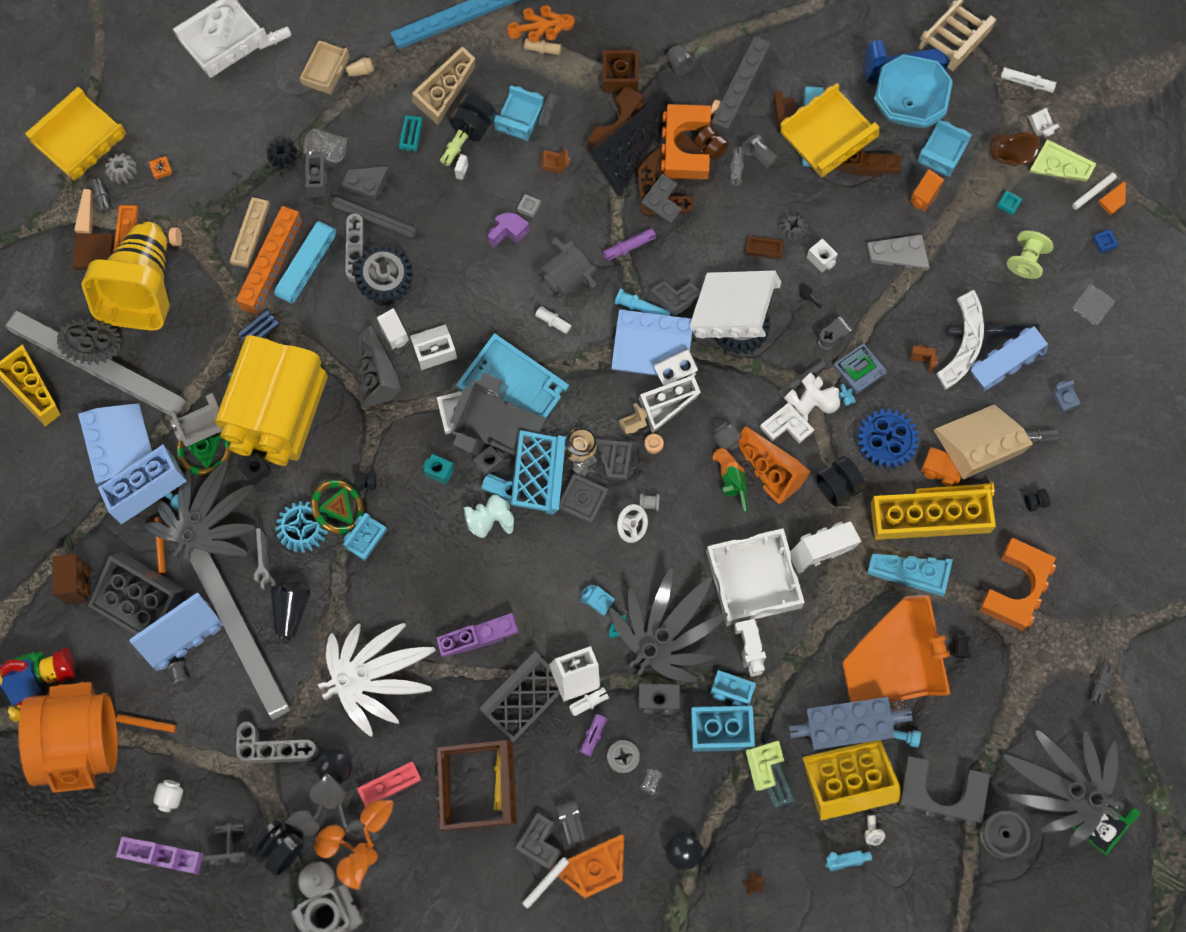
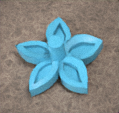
(846, 395)

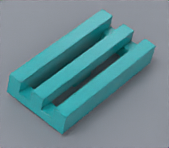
(408, 146)

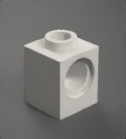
(822, 248)

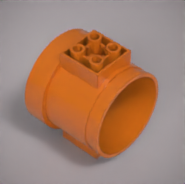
(68, 737)

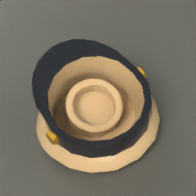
(580, 444)

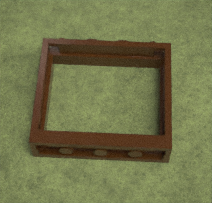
(443, 780)

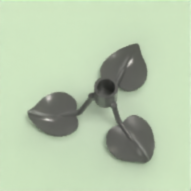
(327, 794)

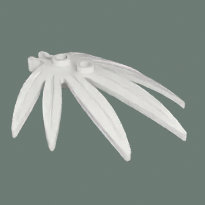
(355, 676)

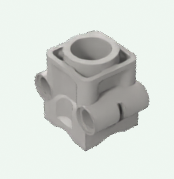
(346, 914)

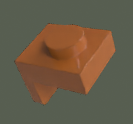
(554, 161)
(924, 354)

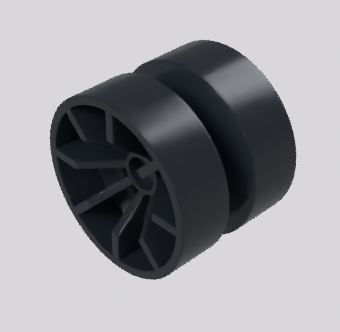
(473, 116)
(840, 481)

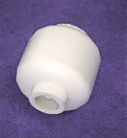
(168, 795)

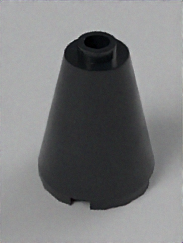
(288, 609)

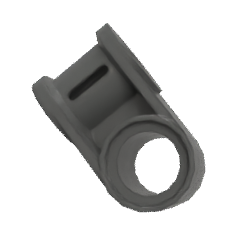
(834, 334)

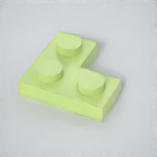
(760, 760)

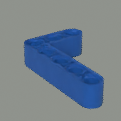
(877, 57)

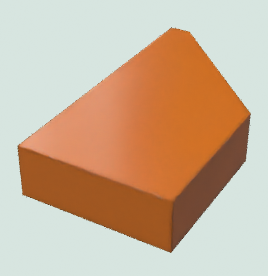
(1114, 200)

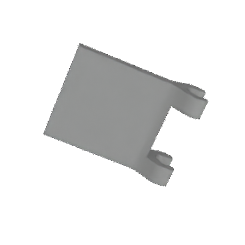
(263, 559)

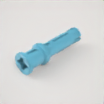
(634, 302)

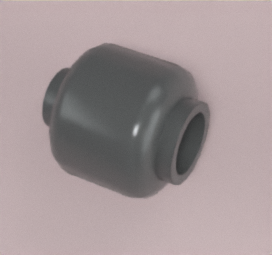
(727, 436)

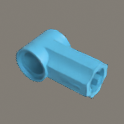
(498, 487)

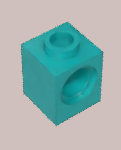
(442, 476)

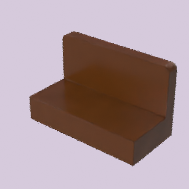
(783, 108)

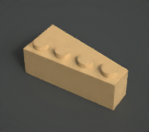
(444, 85)

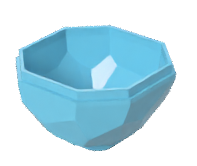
(917, 83)

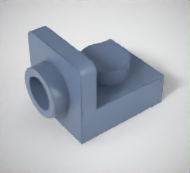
(1065, 396)

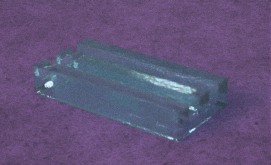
(782, 801)

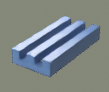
(252, 327)

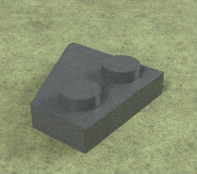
(365, 181)

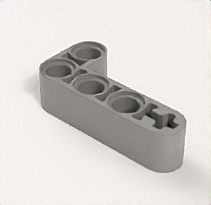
(277, 748)

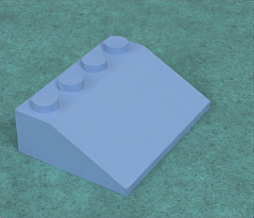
(648, 339)
(114, 439)
(177, 632)

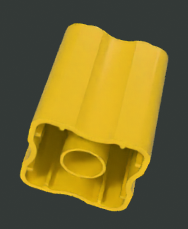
(271, 400)

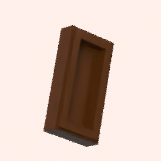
(764, 247)

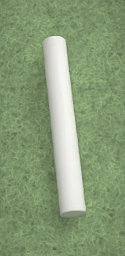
(1091, 193)
(545, 882)

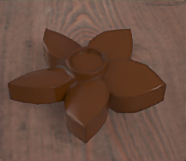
(754, 884)

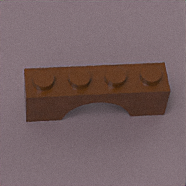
(627, 104)

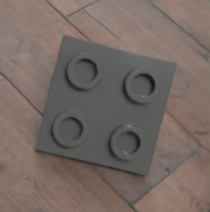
(230, 828)

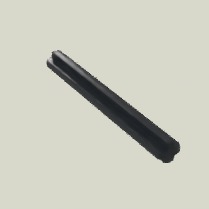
(993, 329)

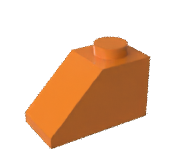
(927, 191)

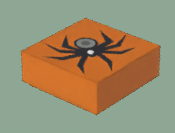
(160, 167)

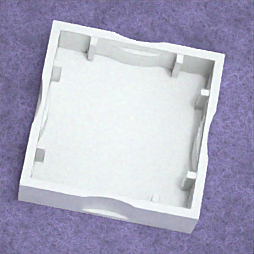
(755, 577)

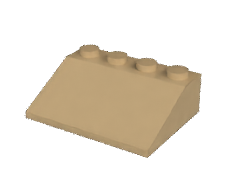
(982, 440)

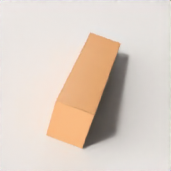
(84, 220)

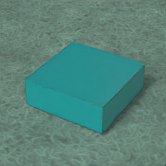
(1009, 203)

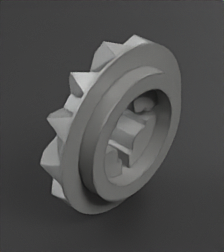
(628, 748)

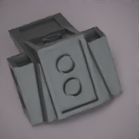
(487, 419)

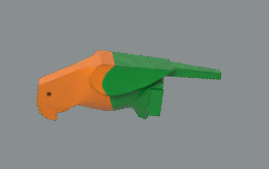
(732, 475)

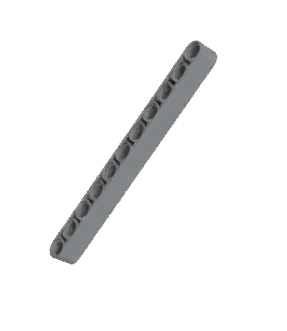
(109, 372)
(239, 634)

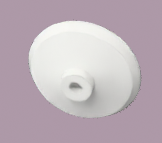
(316, 878)

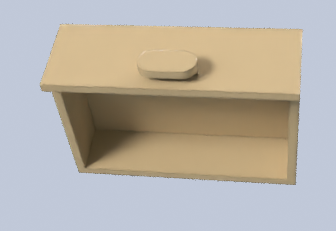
(324, 67)

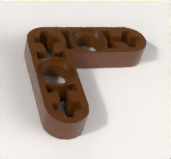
(680, 199)

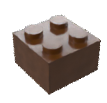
(620, 70)
(70, 579)

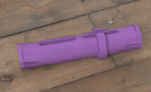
(622, 248)

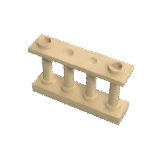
(965, 47)

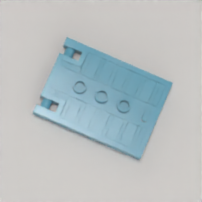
(525, 377)

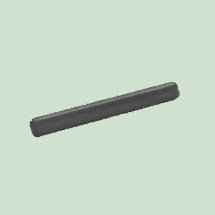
(374, 217)

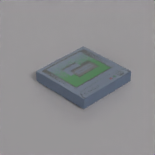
(860, 368)

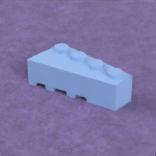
(1009, 358)

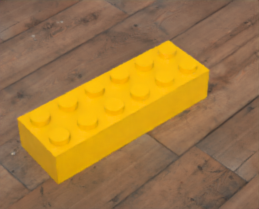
(932, 514)

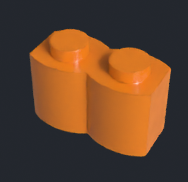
(940, 466)

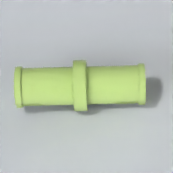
(453, 148)

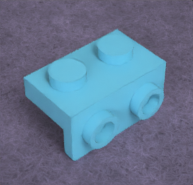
(364, 536)
(732, 689)

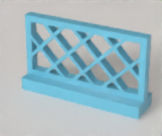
(554, 476)

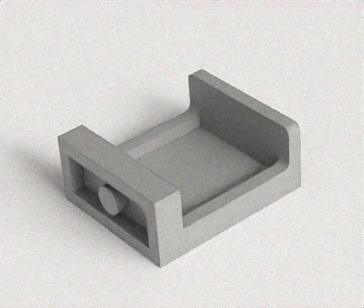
(197, 424)

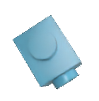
(597, 599)

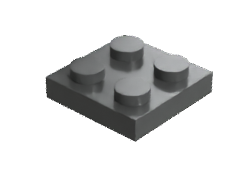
(583, 499)

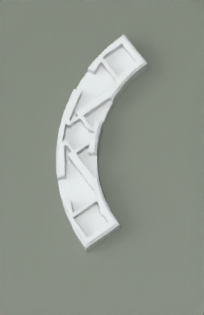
(971, 341)

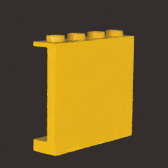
(828, 131)
(75, 134)

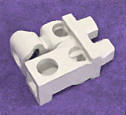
(751, 653)

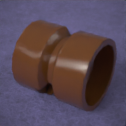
(709, 140)

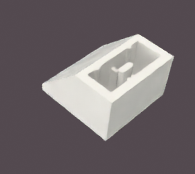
(433, 347)
(576, 673)

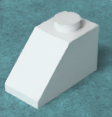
(392, 329)

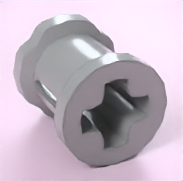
(649, 502)

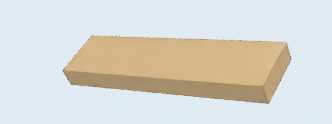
(249, 232)

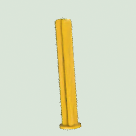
(958, 488)

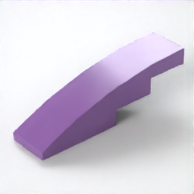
(159, 855)

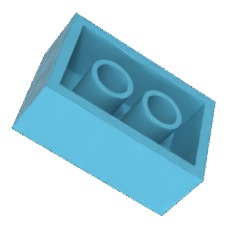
(722, 728)

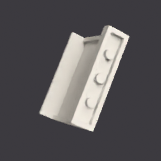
(245, 38)
(734, 304)

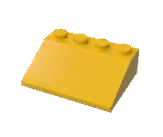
(851, 779)

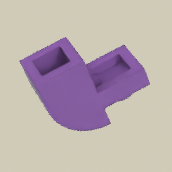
(510, 225)

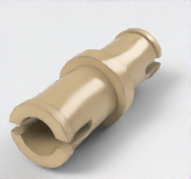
(543, 47)

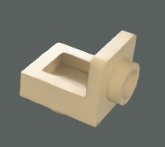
(635, 421)

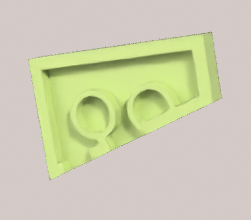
(1062, 163)

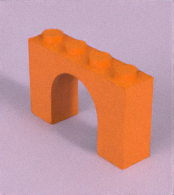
(680, 119)
(1038, 567)

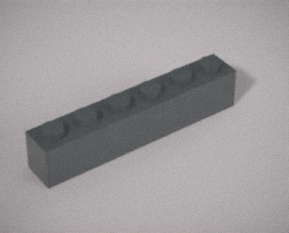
(740, 87)

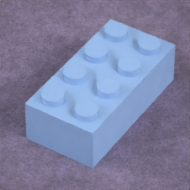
(141, 484)

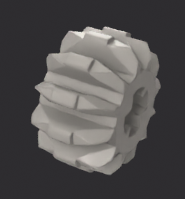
(121, 168)

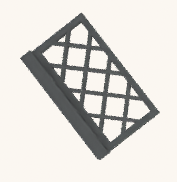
(508, 687)

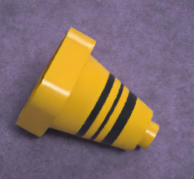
(130, 284)

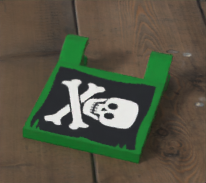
(1110, 830)

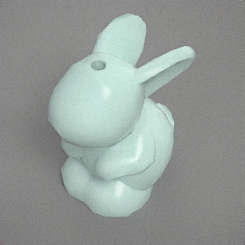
(482, 518)

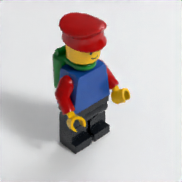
(25, 674)

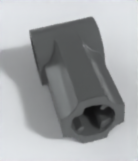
(755, 147)
(569, 817)

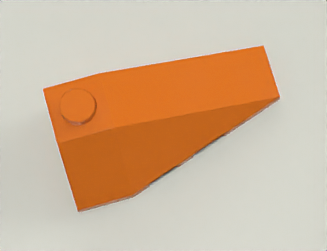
(776, 468)

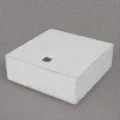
(461, 167)

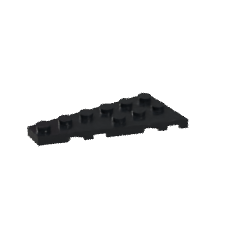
(628, 145)

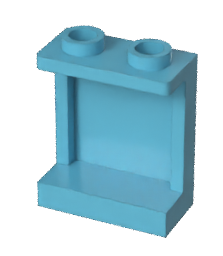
(519, 113)
(944, 148)

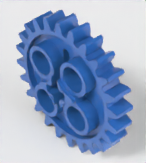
(892, 423)

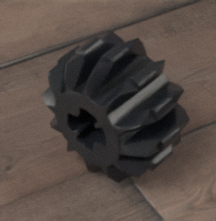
(282, 154)

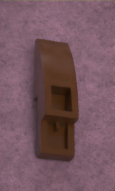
(871, 164)

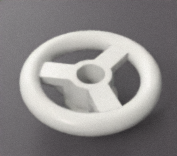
(630, 523)

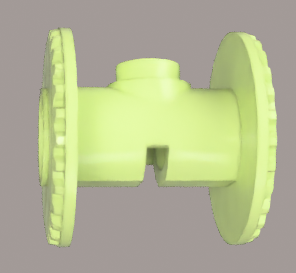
(1034, 245)

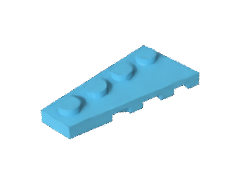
(922, 574)

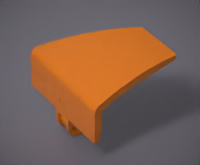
(899, 656)

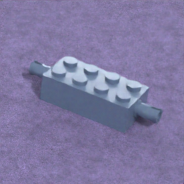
(850, 723)

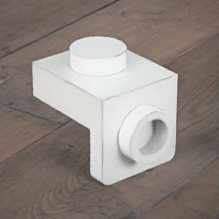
(1042, 123)

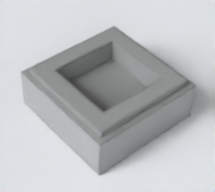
(529, 206)

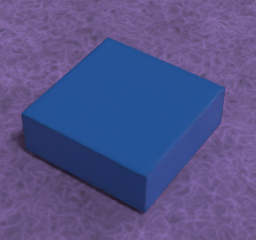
(1105, 241)

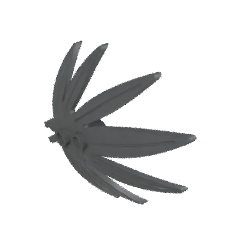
(193, 526)
(657, 643)
(1084, 797)

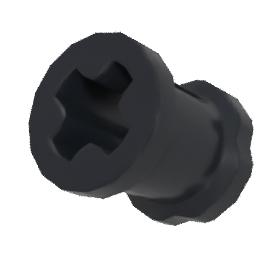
(961, 647)

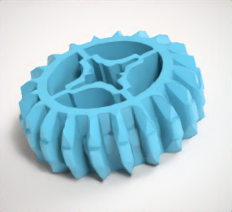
(286, 526)

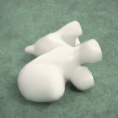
(826, 400)

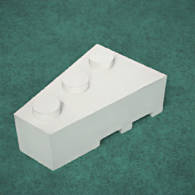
(668, 401)
(824, 545)

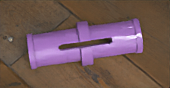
(587, 747)

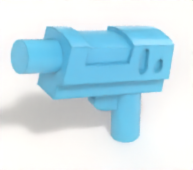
(838, 862)

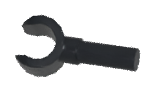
(806, 295)

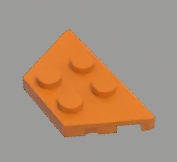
(595, 868)

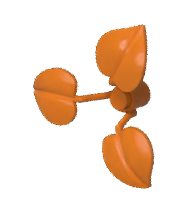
(353, 869)

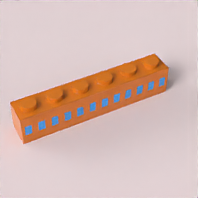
(269, 260)

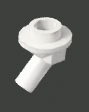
(872, 835)

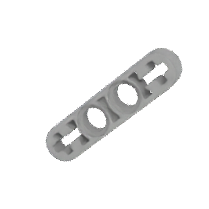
(353, 247)

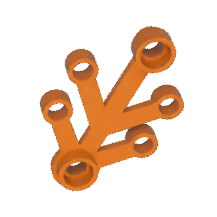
(560, 22)

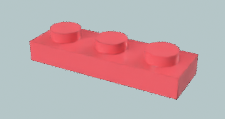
(389, 784)

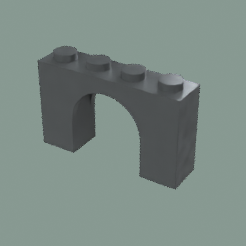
(915, 796)

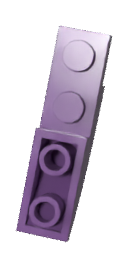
(477, 636)

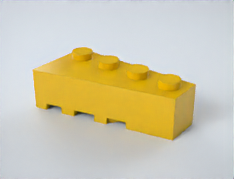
(24, 381)

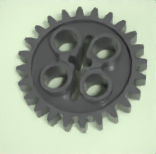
(88, 341)

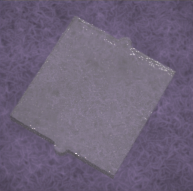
(1093, 305)

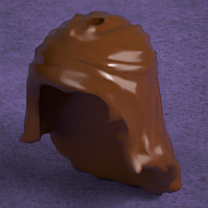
(1020, 148)

